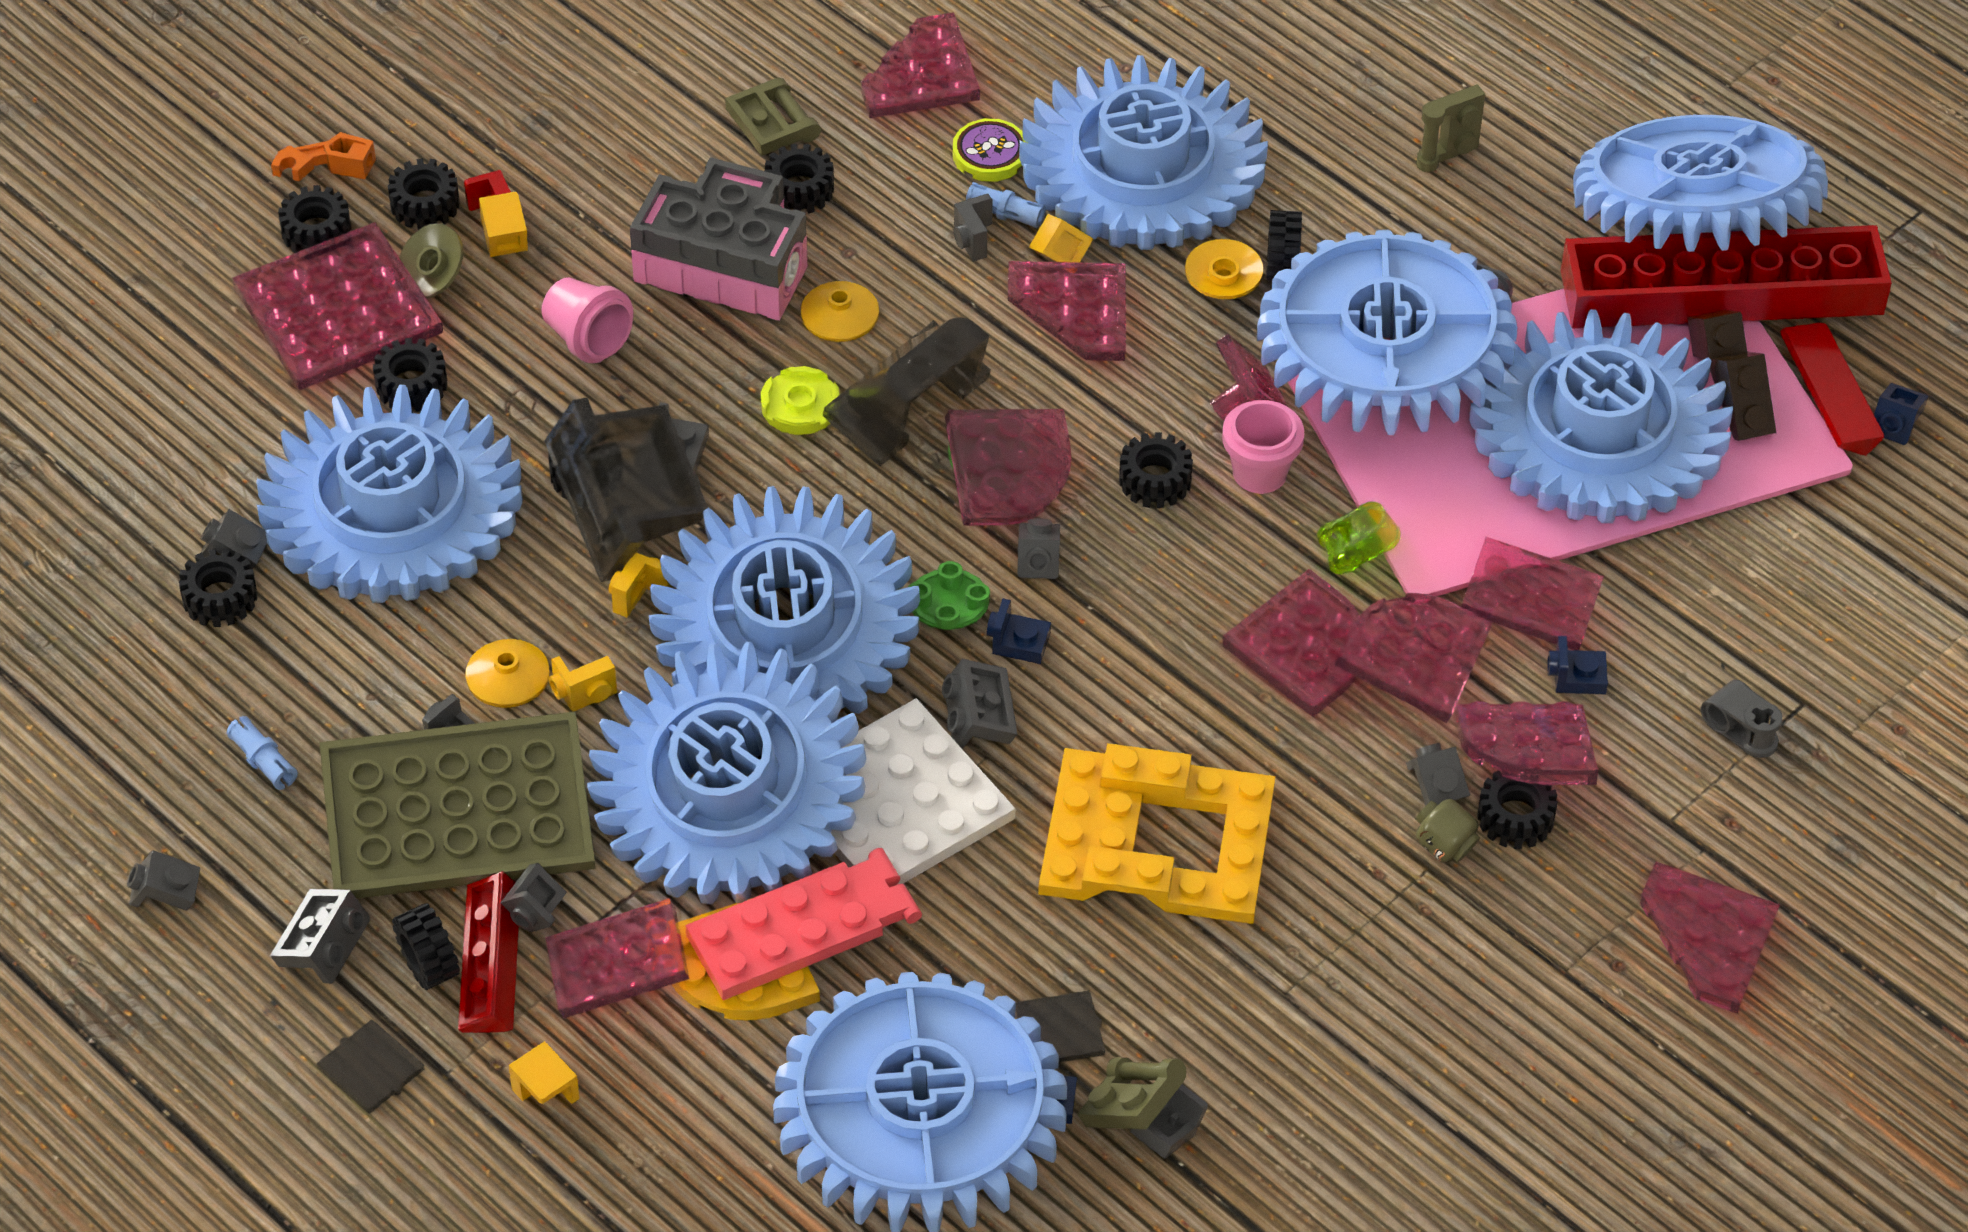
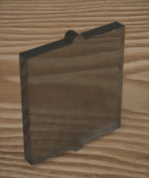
(1067, 1023)
(370, 1066)

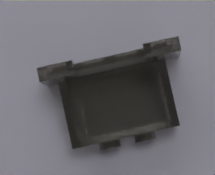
(878, 404)
(623, 479)

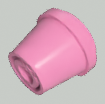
(588, 318)
(1262, 444)

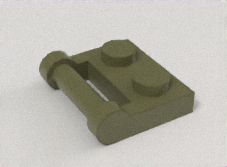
(762, 120)
(1460, 127)
(1129, 1105)

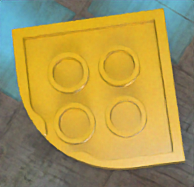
(761, 1002)

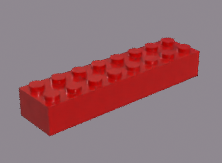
(1789, 277)

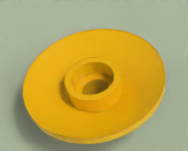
(1224, 269)
(839, 311)
(511, 684)

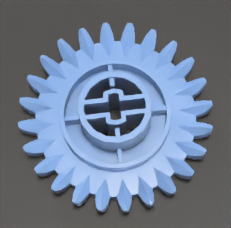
(1143, 156)
(1700, 178)
(1433, 304)
(1603, 422)
(390, 498)
(854, 596)
(745, 815)
(920, 1098)

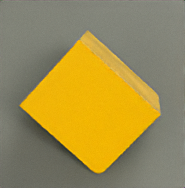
(503, 224)
(1060, 241)
(543, 1076)

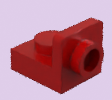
(484, 186)

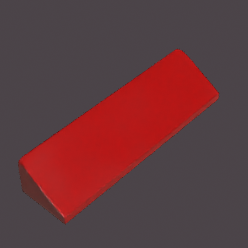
(1833, 387)
(488, 958)

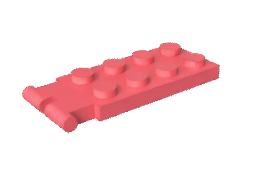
(800, 923)

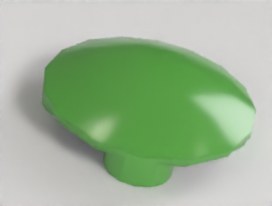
(951, 597)

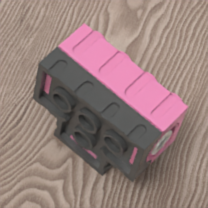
(722, 239)

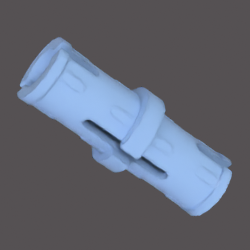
(1010, 206)
(262, 752)

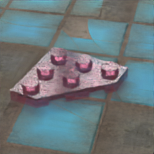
(922, 70)
(1075, 304)
(1709, 932)

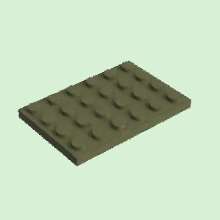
(456, 805)

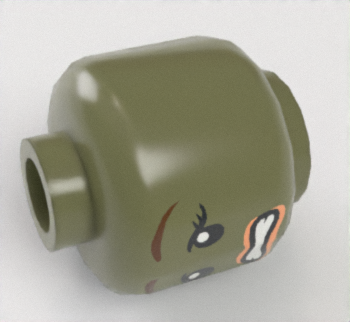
(1446, 830)

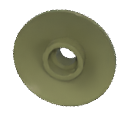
(433, 258)

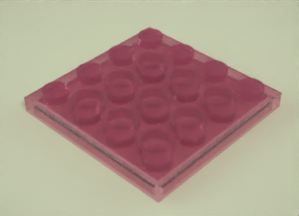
(336, 305)

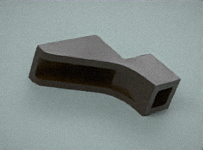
(1745, 373)

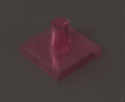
(1251, 379)

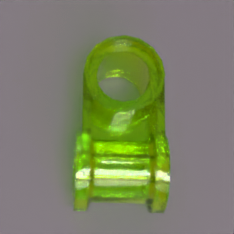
(1359, 536)

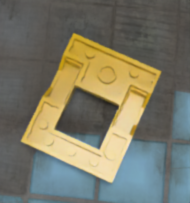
(1099, 819)

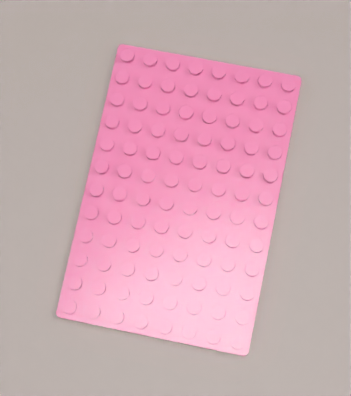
(1451, 500)

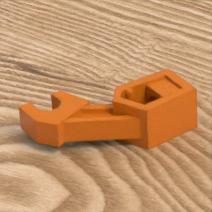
(342, 154)

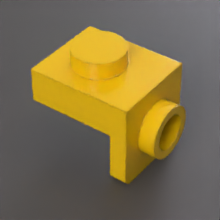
(634, 579)
(585, 684)

